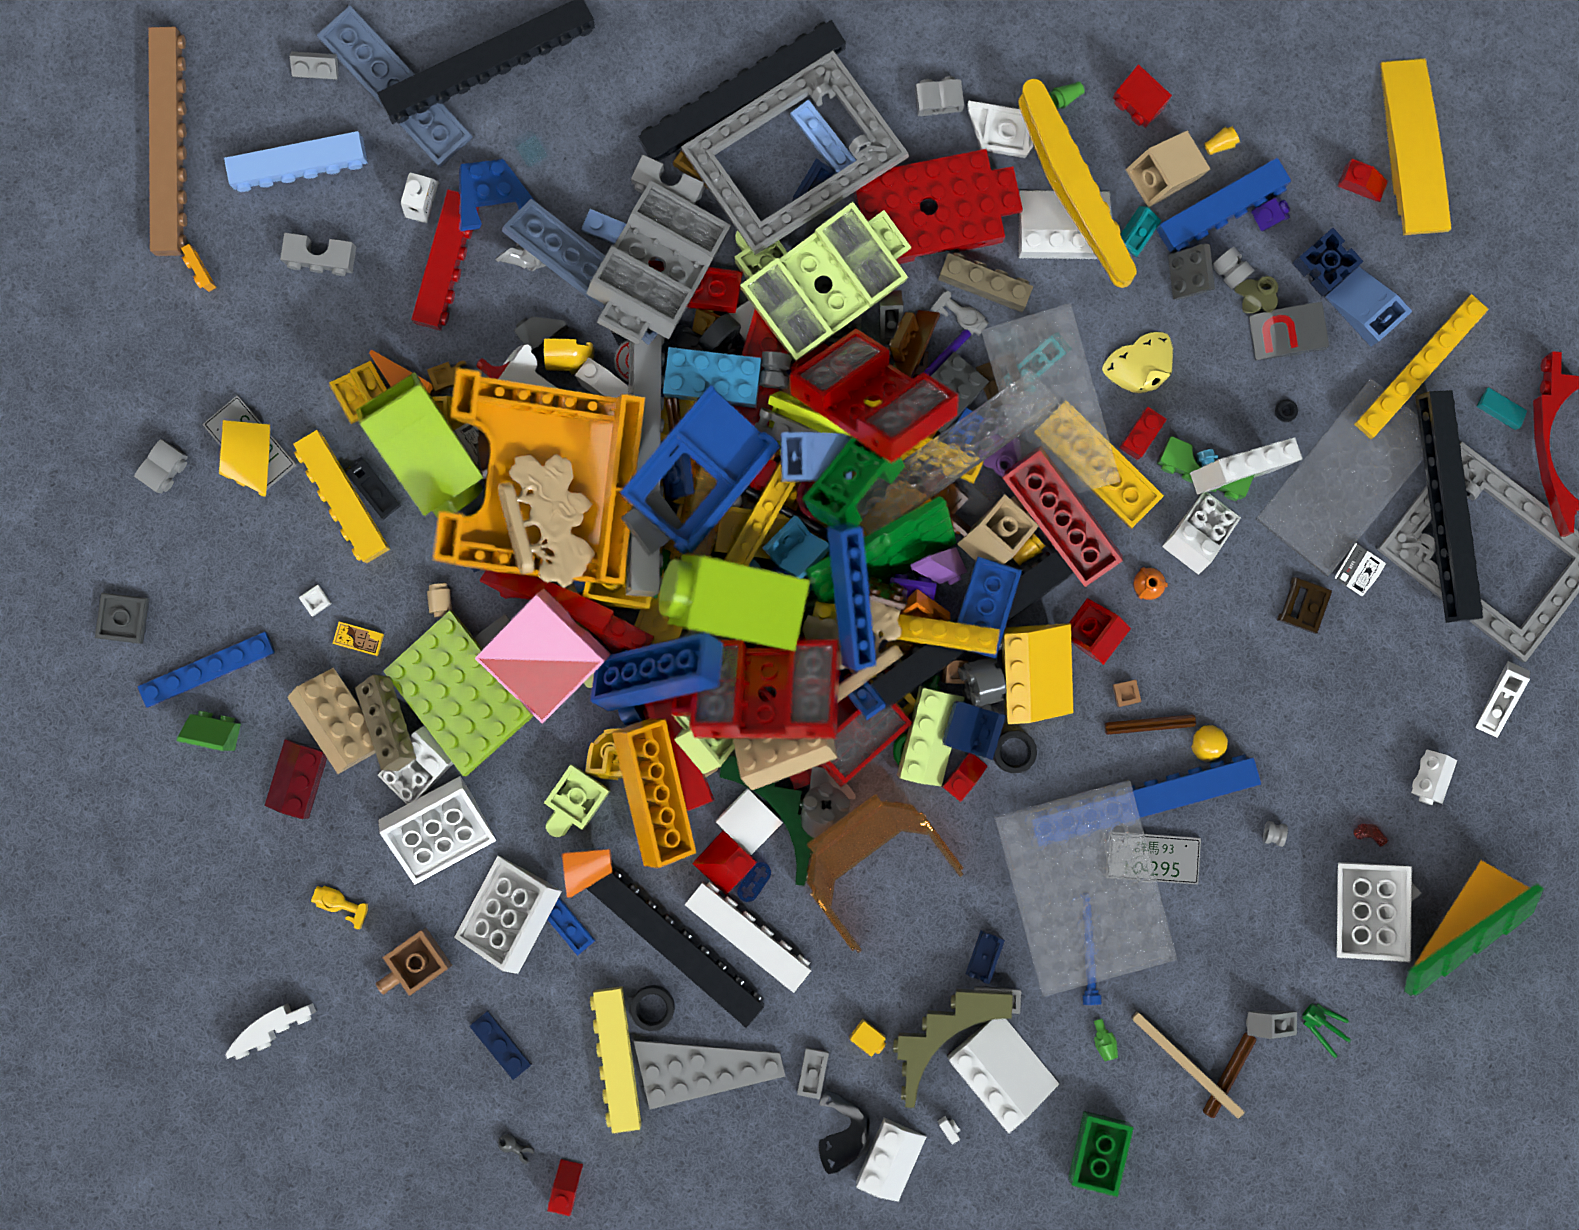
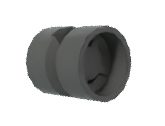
(775, 369)

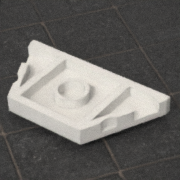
(1000, 129)

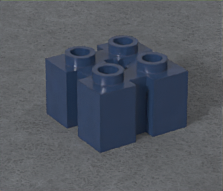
(1330, 249)

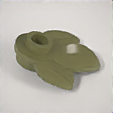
(1257, 297)

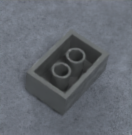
(963, 380)

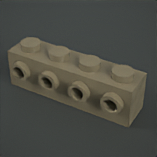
(985, 282)
(385, 723)

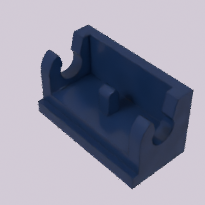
(816, 175)
(985, 956)

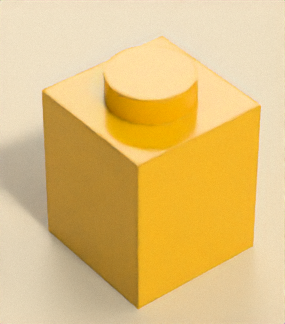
(868, 1038)

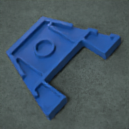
(486, 185)

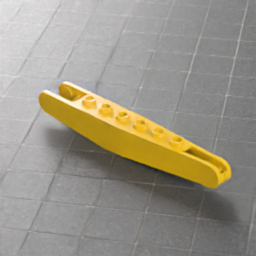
(1074, 183)

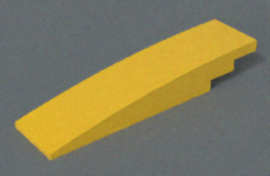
(1415, 148)

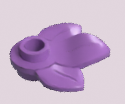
(1005, 454)

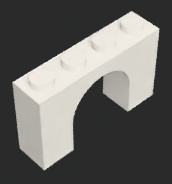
(1256, 461)

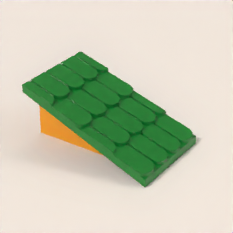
(894, 546)
(1481, 913)

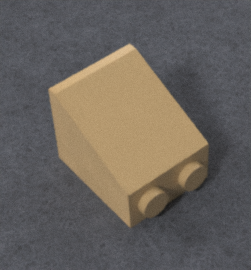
(1167, 168)
(999, 532)

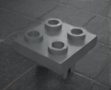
(1191, 271)

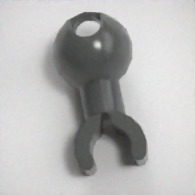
(511, 1145)

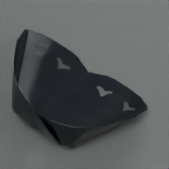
(849, 1143)

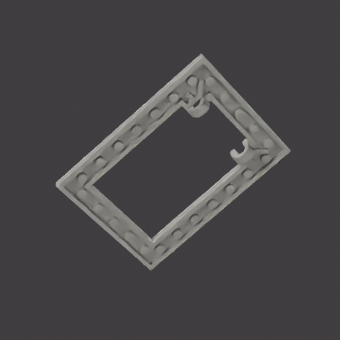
(820, 78)
(1406, 550)

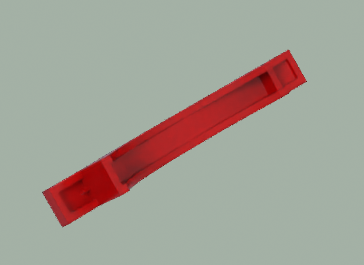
(1555, 390)
(611, 630)

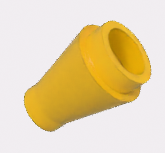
(1222, 141)
(1030, 549)

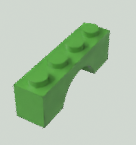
(1178, 458)

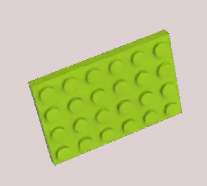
(456, 695)

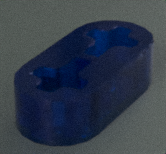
(758, 885)

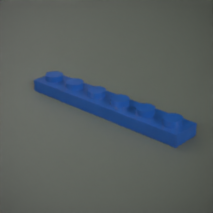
(206, 669)

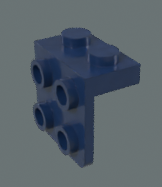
(973, 730)

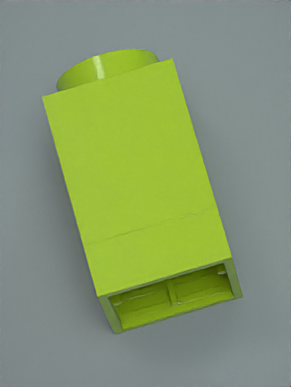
(421, 447)
(733, 600)

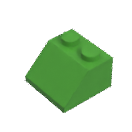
(210, 732)

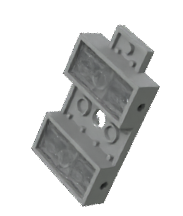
(661, 229)

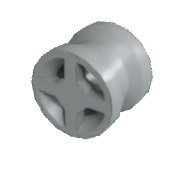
(1275, 833)

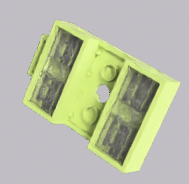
(853, 255)

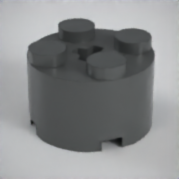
(982, 682)
(823, 808)

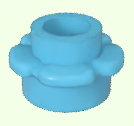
(1206, 457)

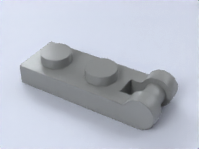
(781, 425)

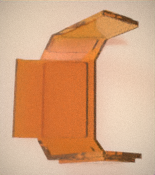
(855, 839)

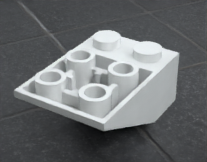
(1201, 532)
(421, 773)

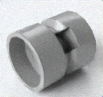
(1232, 268)

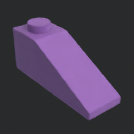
(942, 567)

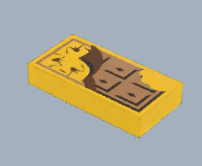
(358, 638)

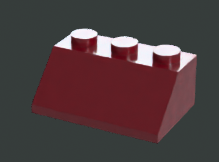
(296, 779)

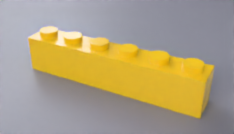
(341, 497)

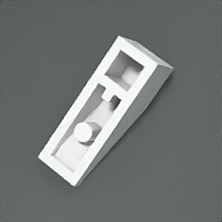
(600, 380)
(1503, 698)

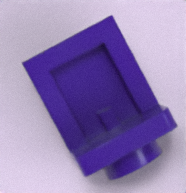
(1271, 213)

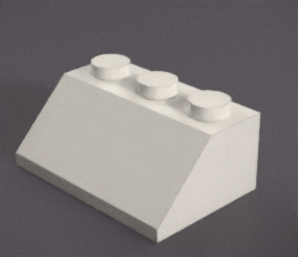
(890, 1160)

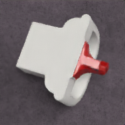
(518, 368)

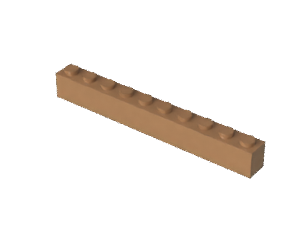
(166, 141)

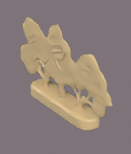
(553, 511)
(883, 619)

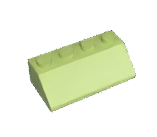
(924, 755)

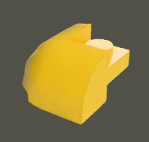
(566, 354)
(603, 758)

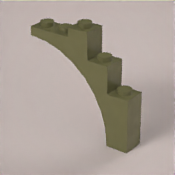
(917, 1048)

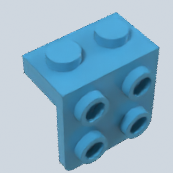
(795, 548)

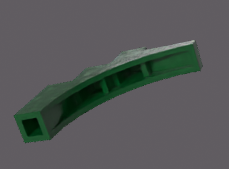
(786, 804)

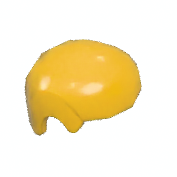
(1209, 743)

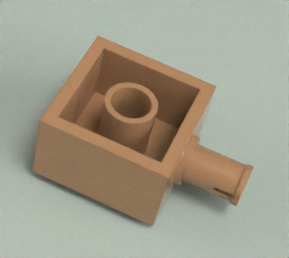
(414, 963)

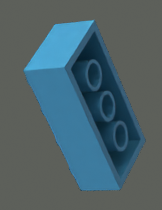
(693, 371)

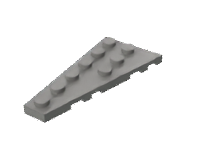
(692, 1071)

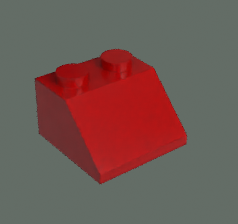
(1141, 97)
(1097, 631)

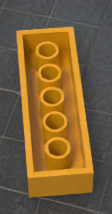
(654, 792)

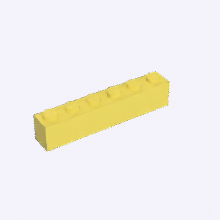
(616, 1059)

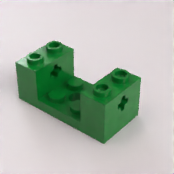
(835, 497)

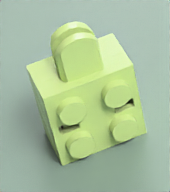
(751, 263)
(704, 752)
(574, 801)

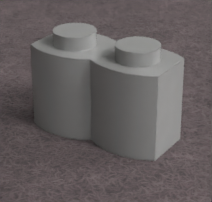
(939, 97)
(161, 466)

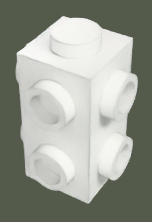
(1433, 777)

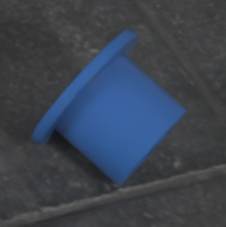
(632, 714)

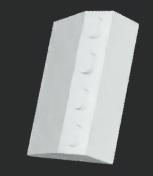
(1049, 230)
(436, 830)
(1374, 911)
(507, 915)
(1003, 1072)

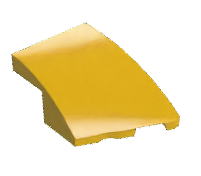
(245, 454)

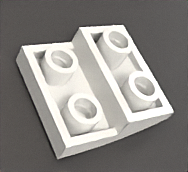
(748, 821)

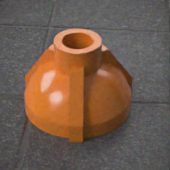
(1142, 586)

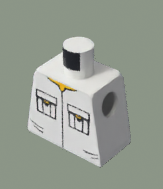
(418, 194)

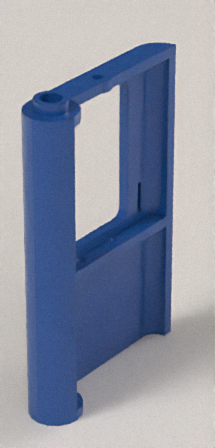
(723, 446)

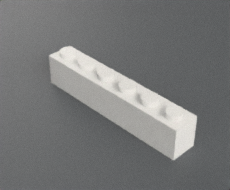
(749, 937)

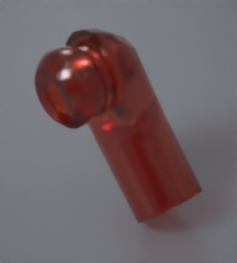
(1370, 831)

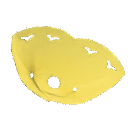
(1141, 363)

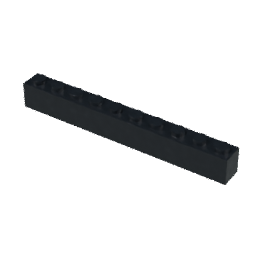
(486, 61)
(737, 93)
(1449, 506)
(931, 659)
(678, 947)

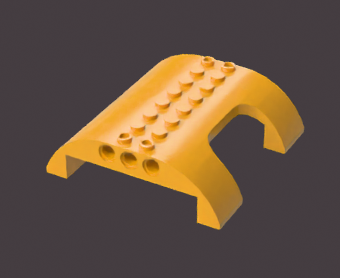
(524, 419)

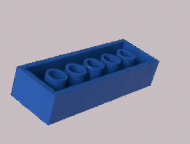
(658, 672)

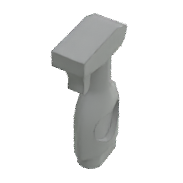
(966, 316)

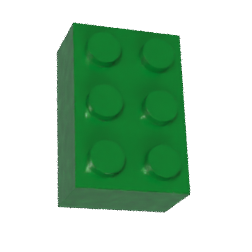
(1100, 1153)

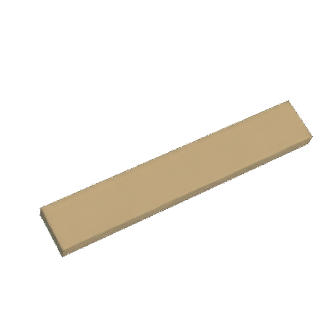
(1187, 1065)

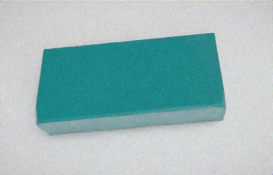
(1139, 229)
(1502, 409)

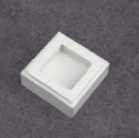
(315, 600)

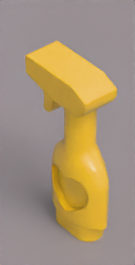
(334, 900)

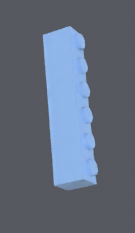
(295, 161)

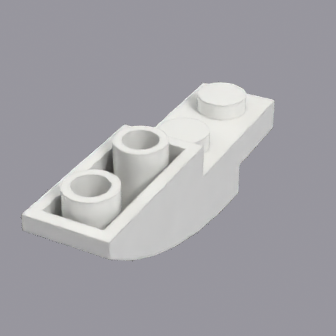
(262, 1031)

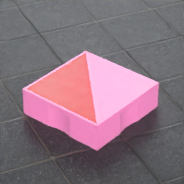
(542, 655)

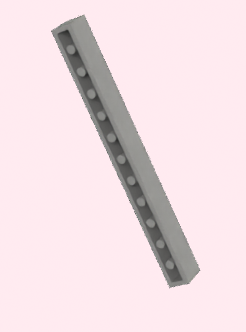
(646, 382)

